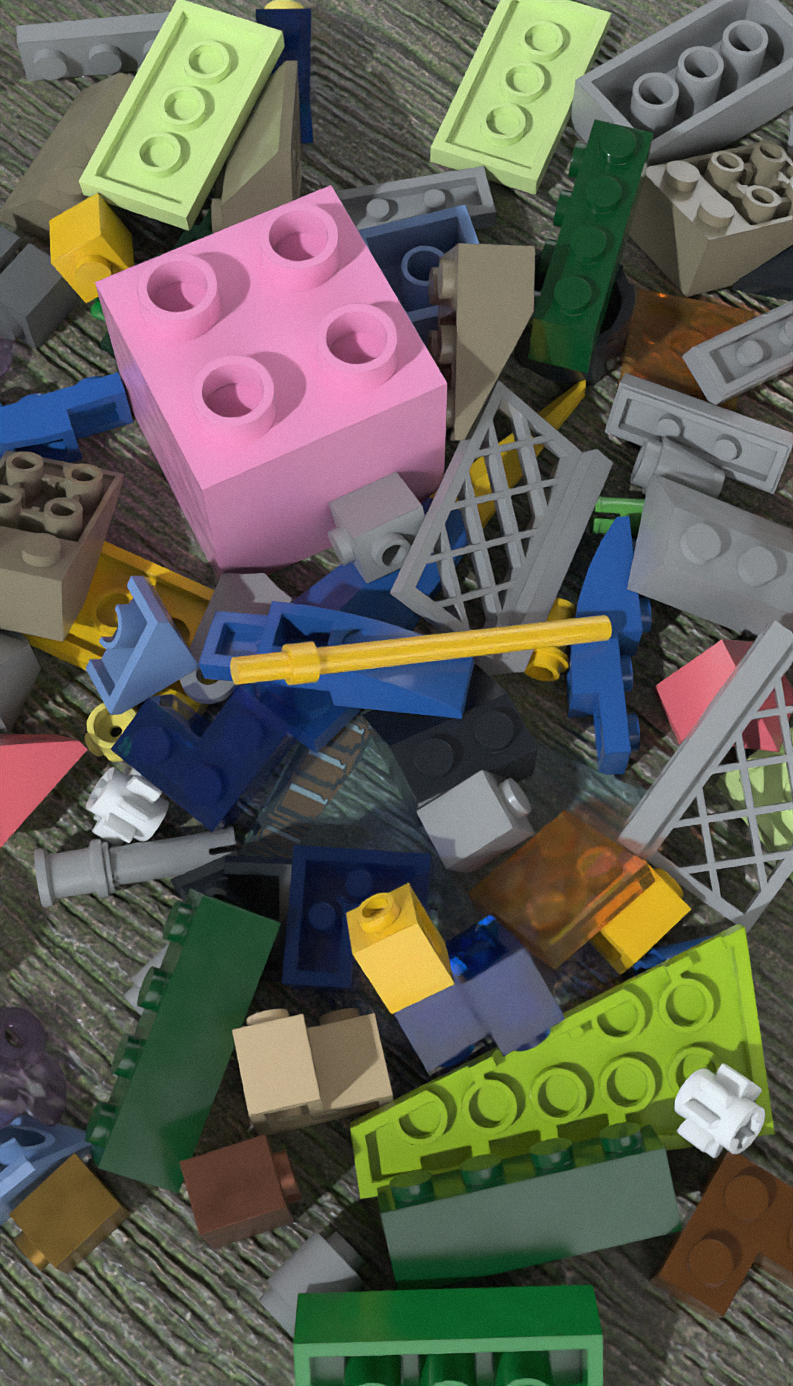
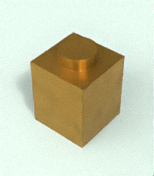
(67, 1216)

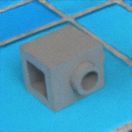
(376, 526)
(477, 821)

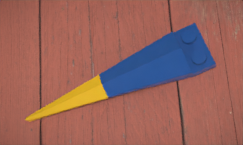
(348, 592)

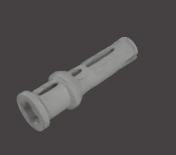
(104, 867)

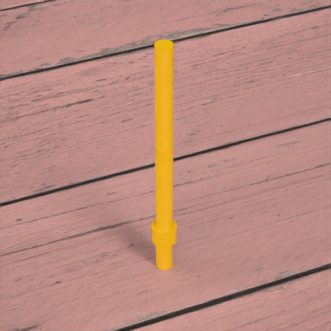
(305, 662)

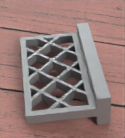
(546, 546)
(700, 757)

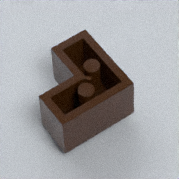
(733, 1222)

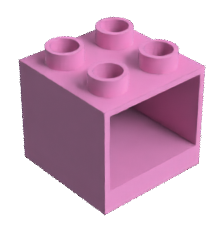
(275, 380)

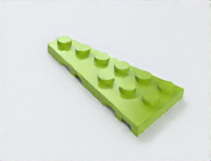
(597, 1068)

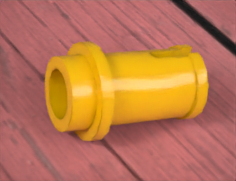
(549, 662)

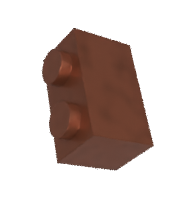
(240, 1191)

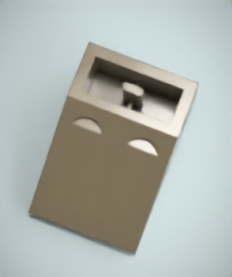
(716, 215)
(482, 311)
(50, 539)

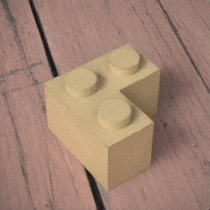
(312, 1073)

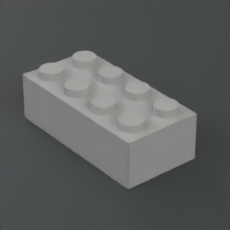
(696, 80)

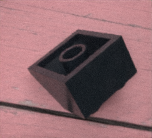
(438, 753)

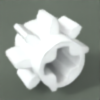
(126, 806)
(719, 1111)

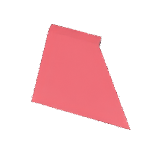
(694, 686)
(28, 773)

